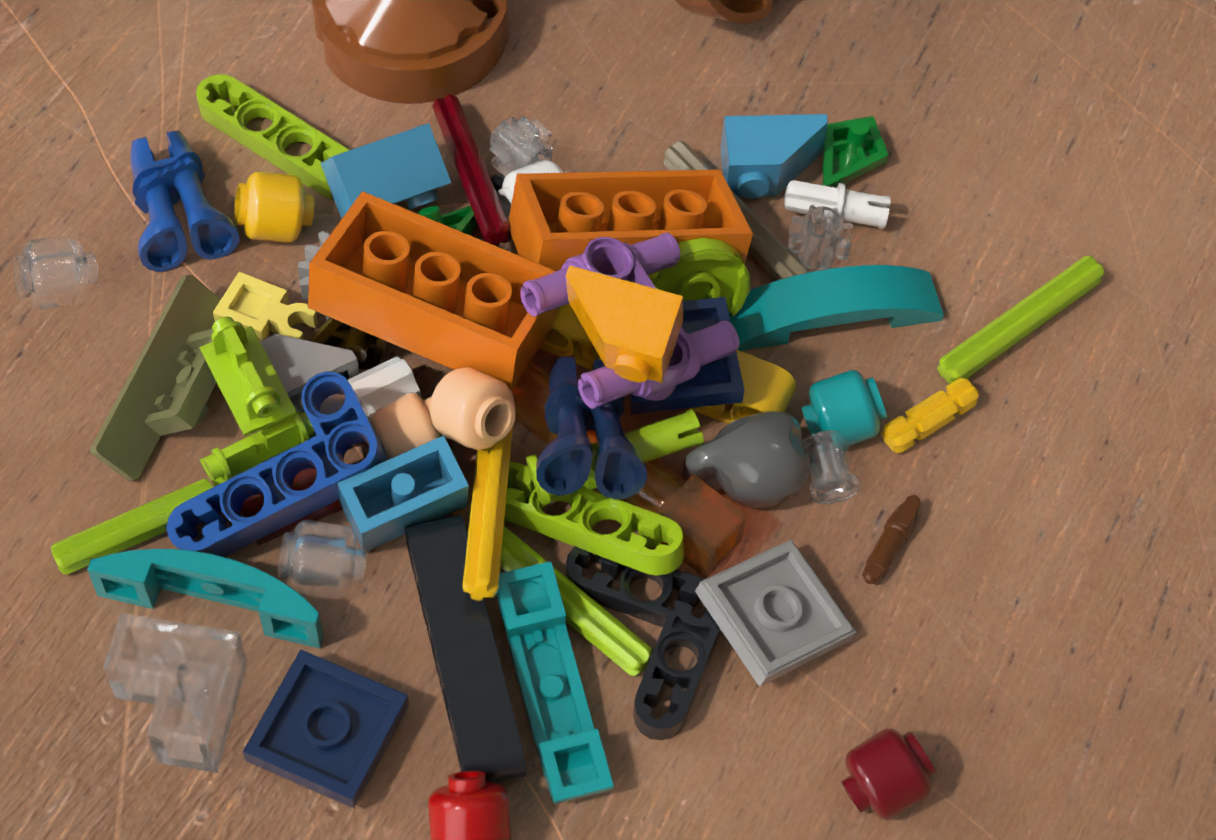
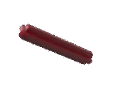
(472, 170)

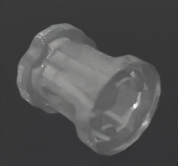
(830, 467)

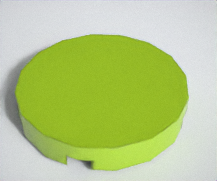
(706, 271)

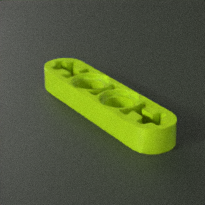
(272, 141)
(588, 509)

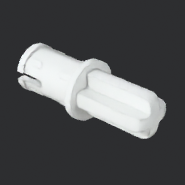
(851, 205)

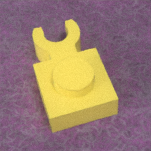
(263, 308)

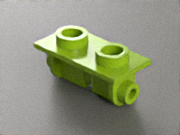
(246, 377)
(257, 448)

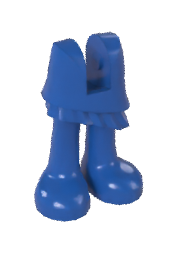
(158, 188)

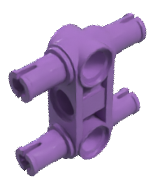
(634, 265)

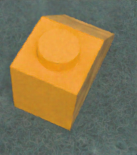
(626, 322)

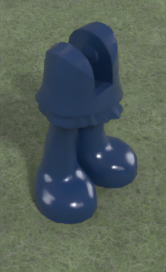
(568, 458)

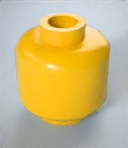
(273, 207)

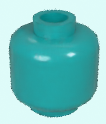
(845, 405)

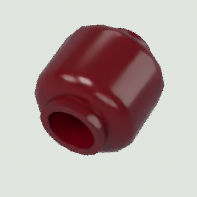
(888, 773)

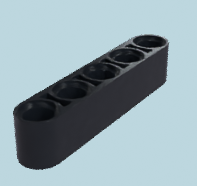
(464, 653)

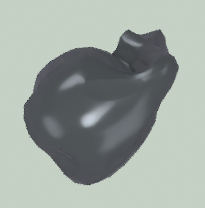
(753, 460)

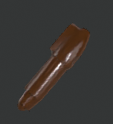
(895, 533)

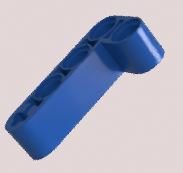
(276, 477)

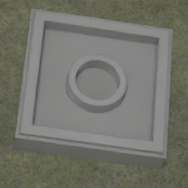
(775, 612)

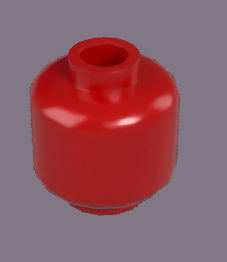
(469, 809)

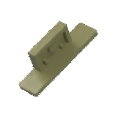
(166, 385)

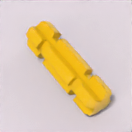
(930, 415)

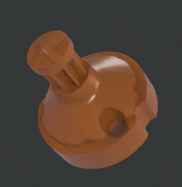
(411, 46)

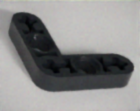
(678, 630)

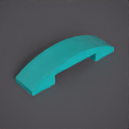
(833, 299)
(140, 574)
(551, 684)

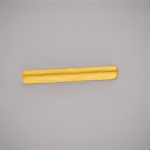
(487, 520)

